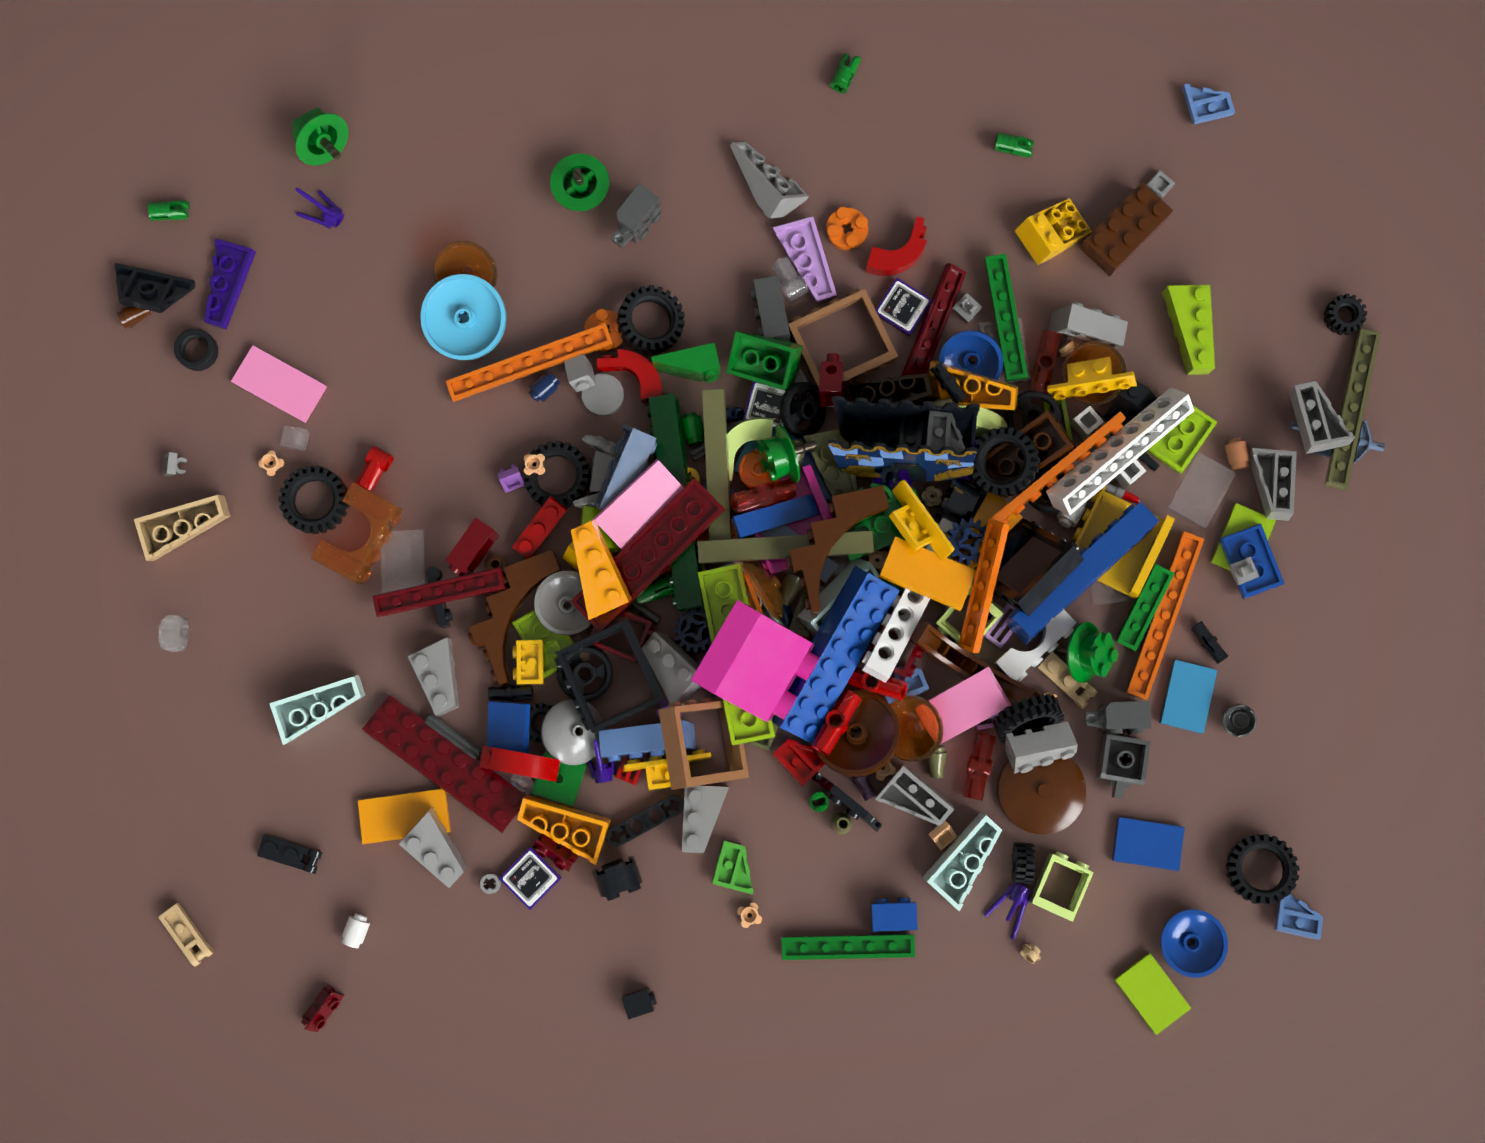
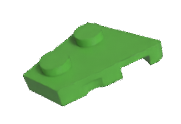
(732, 868)

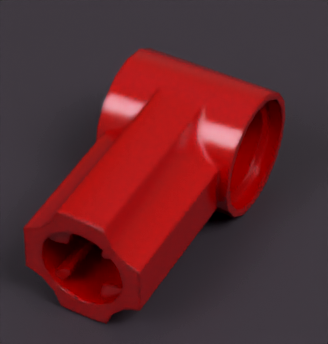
(376, 462)

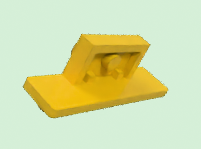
(1090, 378)
(917, 524)
(657, 768)

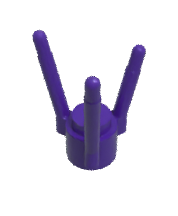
(332, 215)
(601, 772)
(1019, 896)

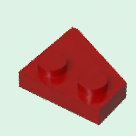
(799, 760)

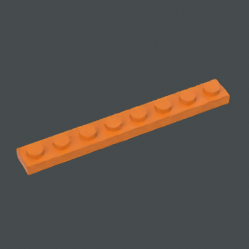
(529, 362)
(1080, 453)
(1164, 617)

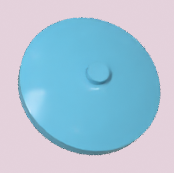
(463, 317)

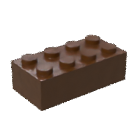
(1126, 229)
(1050, 439)

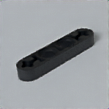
(644, 818)

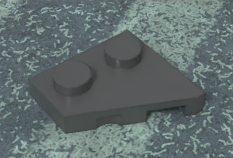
(943, 431)

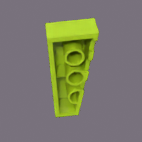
(1192, 322)

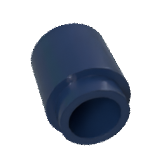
(543, 386)

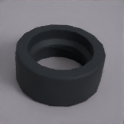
(181, 343)

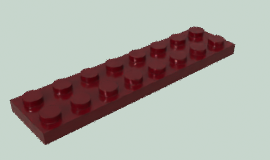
(659, 545)
(444, 764)

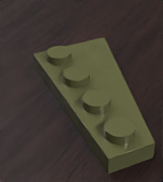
(834, 478)

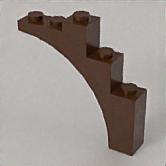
(848, 511)
(492, 633)
(963, 663)

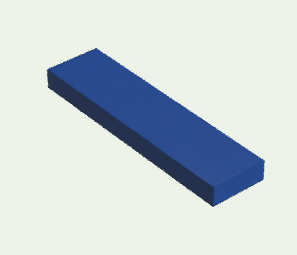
(774, 516)

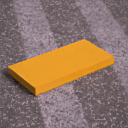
(927, 574)
(397, 815)

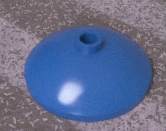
(973, 343)
(1208, 946)

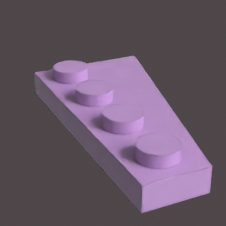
(807, 255)

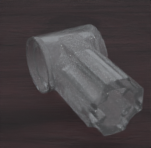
(791, 284)

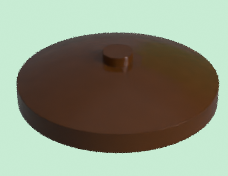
(869, 739)
(1043, 798)

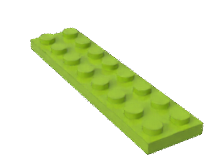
(720, 592)

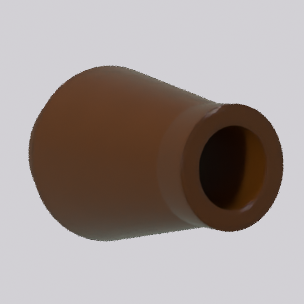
(131, 316)

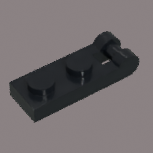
(443, 614)
(289, 853)

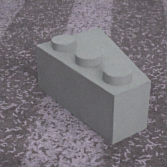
(1088, 325)
(1317, 420)
(1275, 481)
(672, 667)
(437, 675)
(1040, 747)
(914, 795)
(700, 814)
(434, 849)

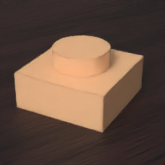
(943, 835)

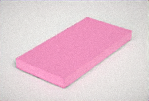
(279, 384)
(638, 504)
(969, 703)

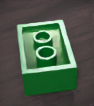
(764, 359)
(693, 363)

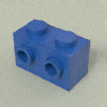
(893, 915)

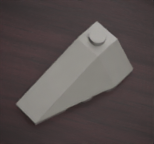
(770, 189)

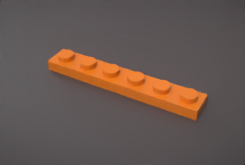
(983, 585)

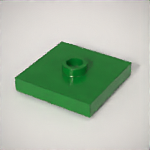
(566, 786)

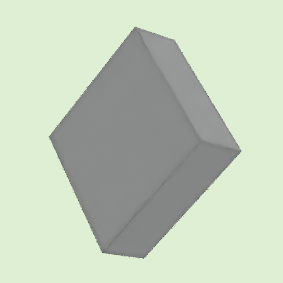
(1160, 184)

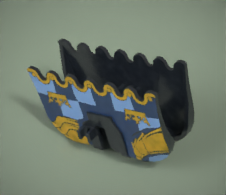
(890, 436)

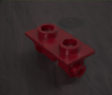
(547, 848)
(315, 1017)

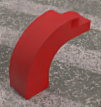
(894, 262)
(636, 365)
(519, 763)

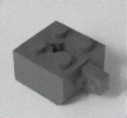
(636, 216)
(1120, 716)
(1118, 773)

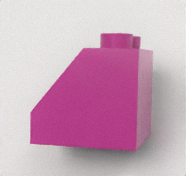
(755, 663)

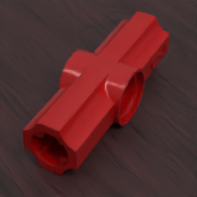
(892, 688)
(842, 710)

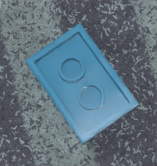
(1188, 696)

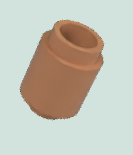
(1237, 454)

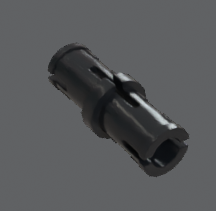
(948, 382)
(1209, 642)
(510, 693)

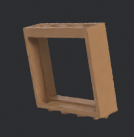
(834, 306)
(676, 750)

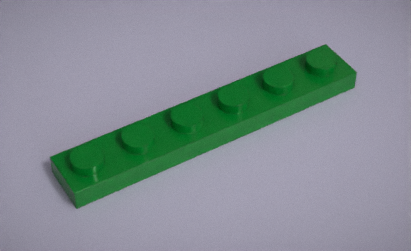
(1005, 317)
(848, 947)

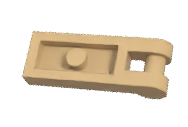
(1059, 674)
(185, 934)

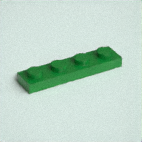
(1144, 607)

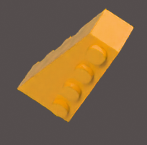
(598, 572)

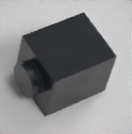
(639, 1002)

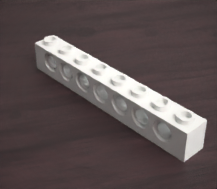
(1120, 451)
(881, 667)

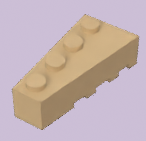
(175, 526)

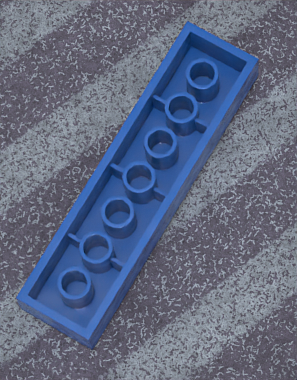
(1098, 559)
(840, 646)

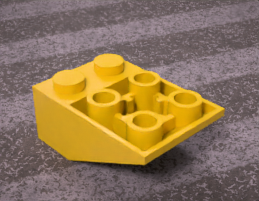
(1052, 231)

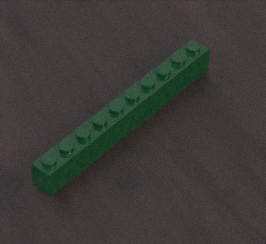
(671, 453)

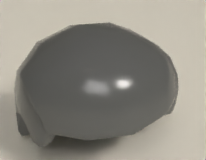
(1239, 720)

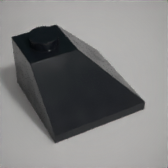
(1131, 402)

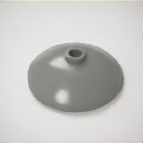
(549, 603)
(560, 737)

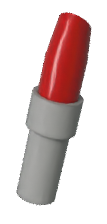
(1121, 493)

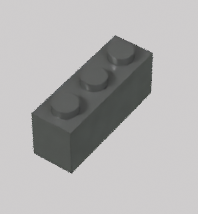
(770, 308)

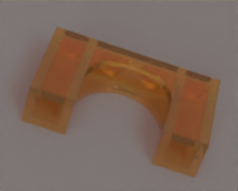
(382, 518)

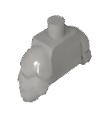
(604, 453)

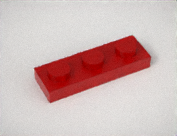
(539, 528)

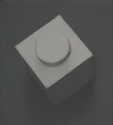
(580, 373)

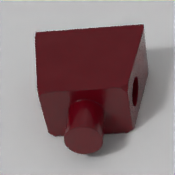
(831, 379)

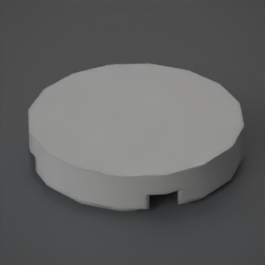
(605, 396)

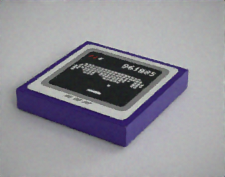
(903, 306)
(765, 403)
(530, 878)

